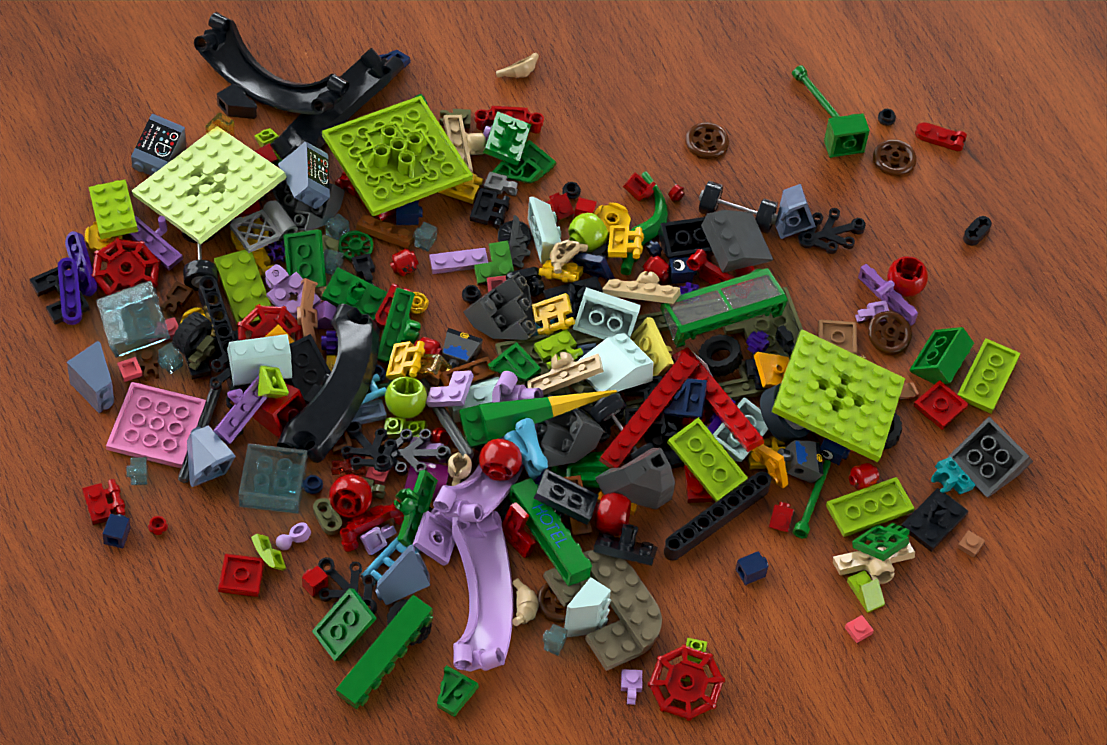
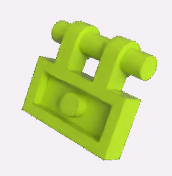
(555, 344)

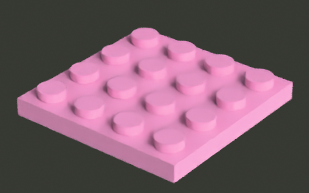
(155, 424)

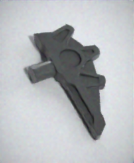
(517, 244)

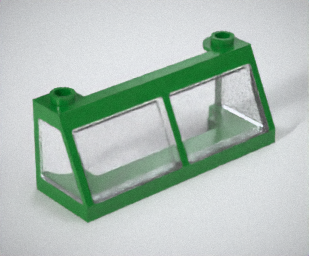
(723, 305)

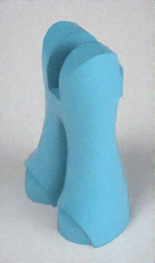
(526, 439)

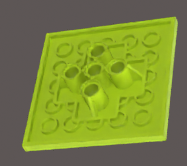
(397, 155)
(838, 395)

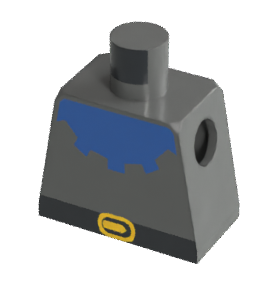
(460, 348)
(803, 460)

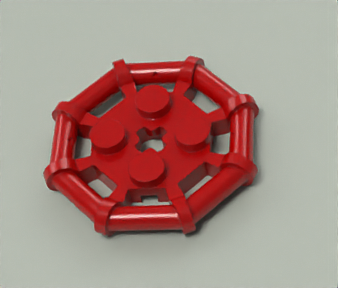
(122, 258)
(266, 324)
(690, 693)

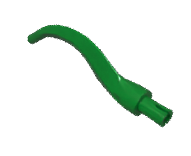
(650, 227)

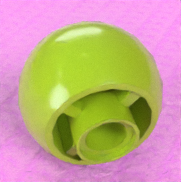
(588, 230)
(405, 397)

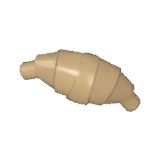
(519, 69)
(564, 252)
(526, 603)

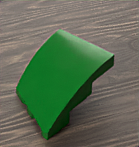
(532, 165)

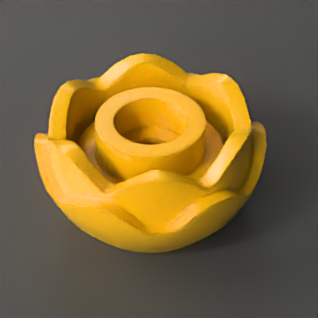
(422, 303)

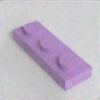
(457, 260)

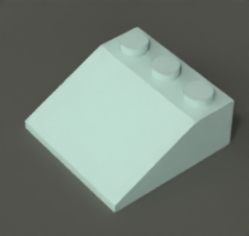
(622, 365)

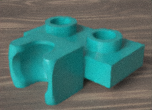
(952, 476)

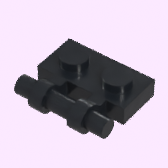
(484, 206)

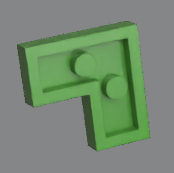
(500, 264)

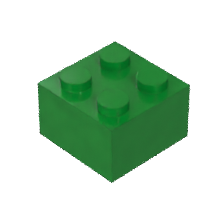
(846, 135)

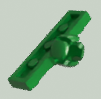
(398, 324)
(413, 505)

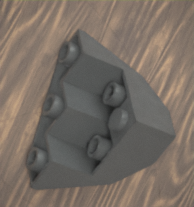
(303, 215)
(504, 311)
(568, 437)
(643, 480)

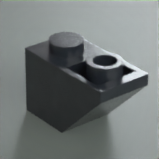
(236, 103)

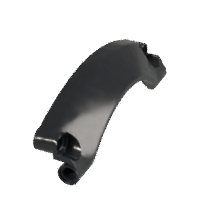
(235, 63)
(366, 79)
(336, 404)

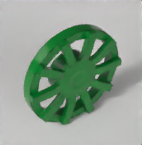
(355, 245)

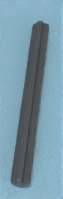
(205, 418)
(450, 425)

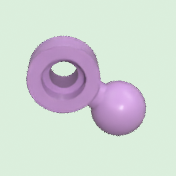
(298, 533)

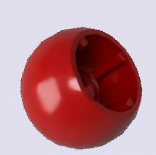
(908, 275)
(500, 459)
(345, 495)
(612, 513)

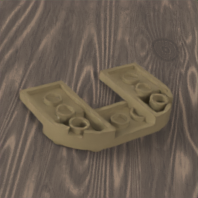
(630, 600)

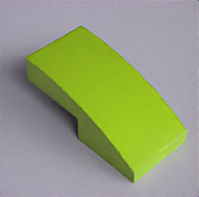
(269, 555)

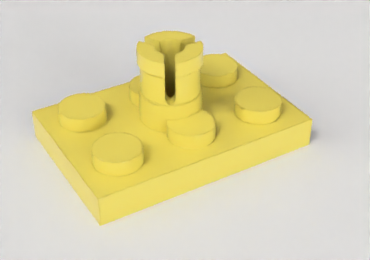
(651, 343)

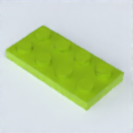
(113, 209)
(241, 283)
(988, 375)
(707, 459)
(870, 507)

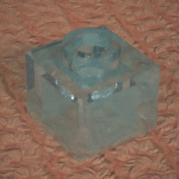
(336, 226)
(425, 236)
(333, 260)
(170, 358)
(138, 471)
(554, 639)

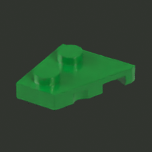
(517, 362)
(455, 691)

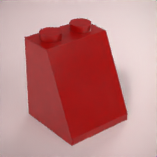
(278, 411)

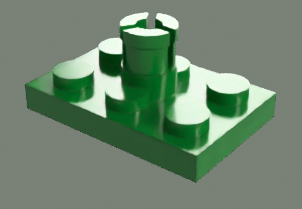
(507, 138)
(306, 255)
(353, 291)
(344, 624)

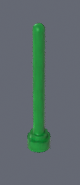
(800, 74)
(802, 528)

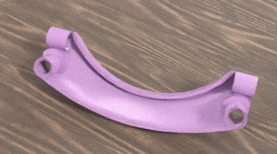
(478, 493)
(490, 594)

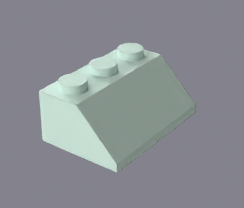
(543, 227)
(605, 315)
(250, 354)
(478, 394)
(728, 440)
(588, 609)

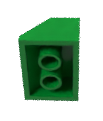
(942, 355)

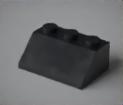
(683, 237)

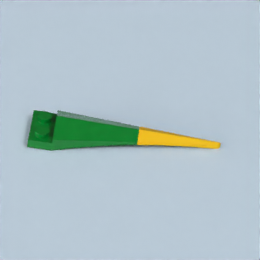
(496, 419)

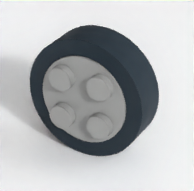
(779, 427)

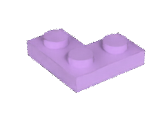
(454, 394)

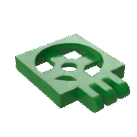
(885, 534)

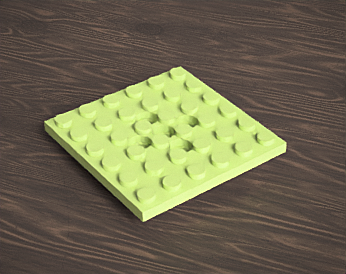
(209, 184)

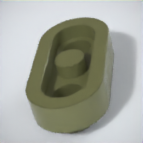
(327, 518)

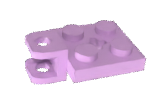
(283, 286)
(440, 525)

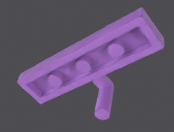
(158, 246)
(886, 291)
(244, 408)

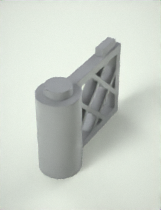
(276, 219)

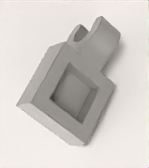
(499, 182)

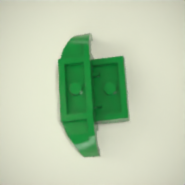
(587, 467)

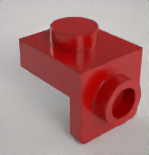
(639, 187)
(560, 205)
(781, 516)

